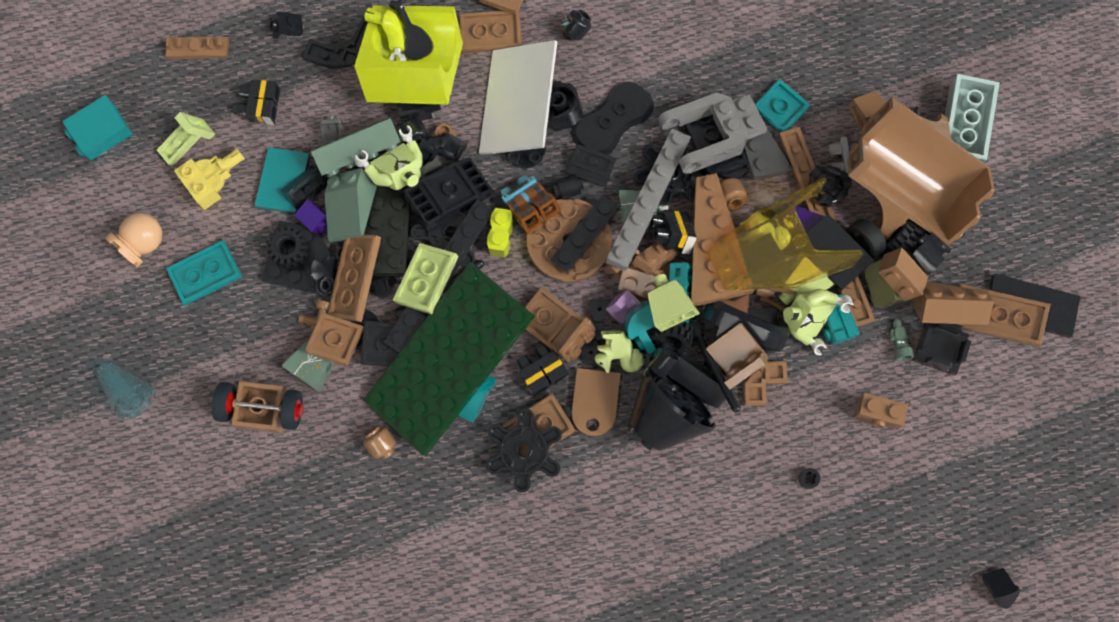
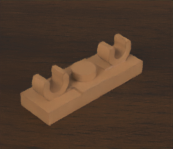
(197, 47)

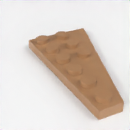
(711, 225)

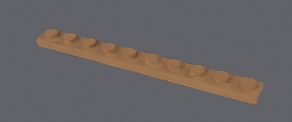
(802, 164)

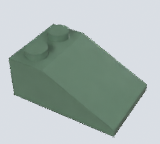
(348, 204)

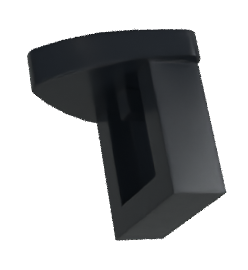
(1001, 587)

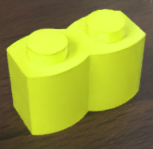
(498, 237)

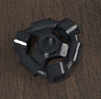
(831, 185)

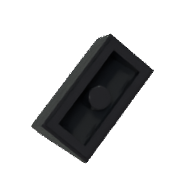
(304, 187)

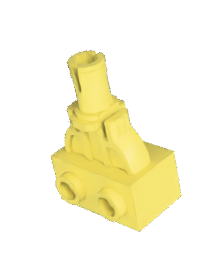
(207, 177)

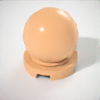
(137, 236)

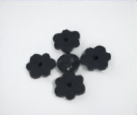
(598, 316)

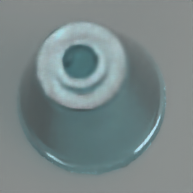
(124, 390)

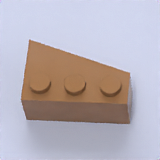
(865, 107)
(953, 305)

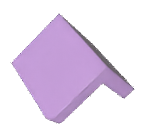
(622, 305)

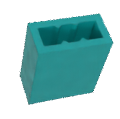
(96, 128)

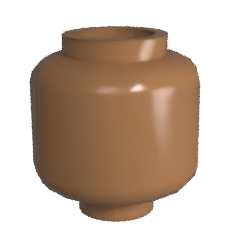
(734, 193)
(379, 442)

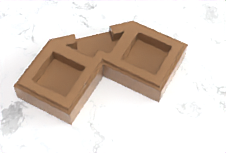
(755, 386)

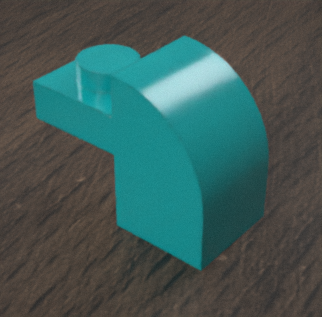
(636, 324)
(477, 402)

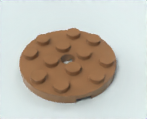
(549, 236)

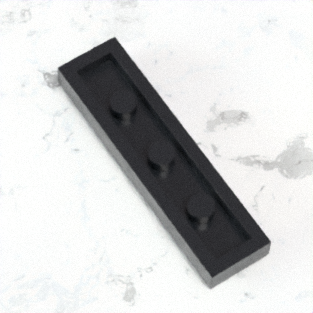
(584, 234)

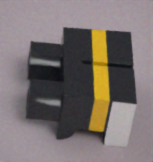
(261, 103)
(673, 230)
(533, 374)

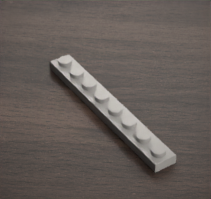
(648, 200)

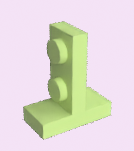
(184, 137)

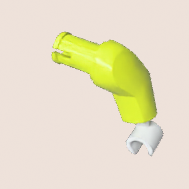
(393, 29)

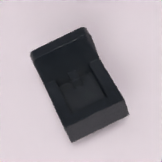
(286, 24)

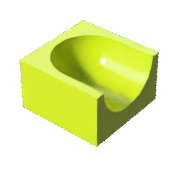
(411, 81)

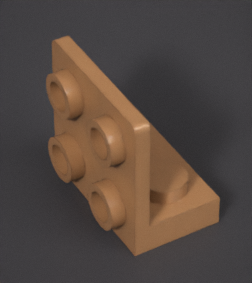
(737, 354)

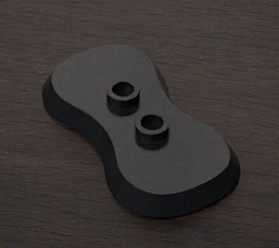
(623, 108)

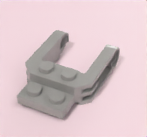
(735, 119)

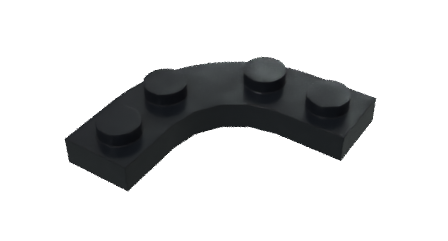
(335, 56)

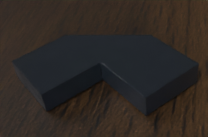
(444, 144)

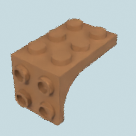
(558, 326)

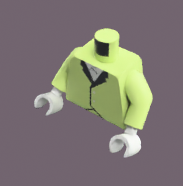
(396, 167)
(810, 313)

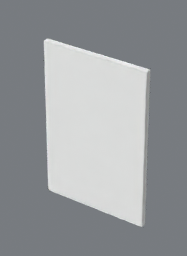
(518, 98)

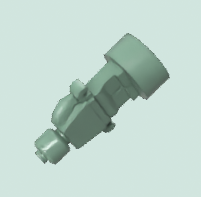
(900, 336)

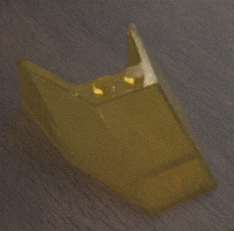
(774, 249)

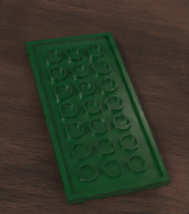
(448, 358)

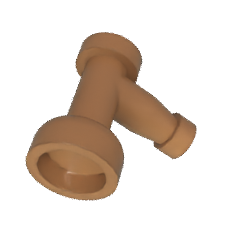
(323, 307)

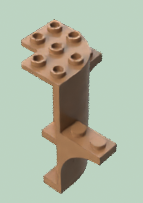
(919, 173)

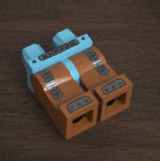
(528, 202)

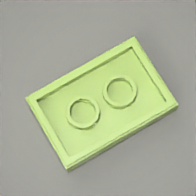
(425, 278)

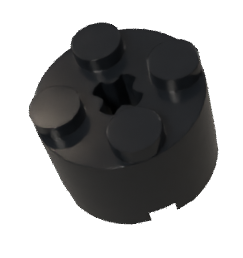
(564, 106)
(928, 251)

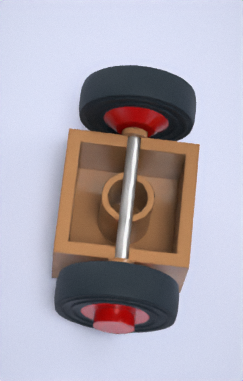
(258, 406)

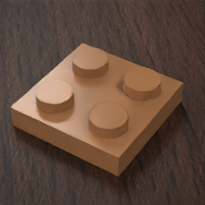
(334, 339)

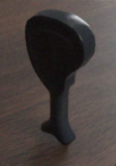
(417, 42)

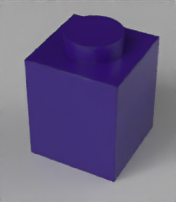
(312, 217)

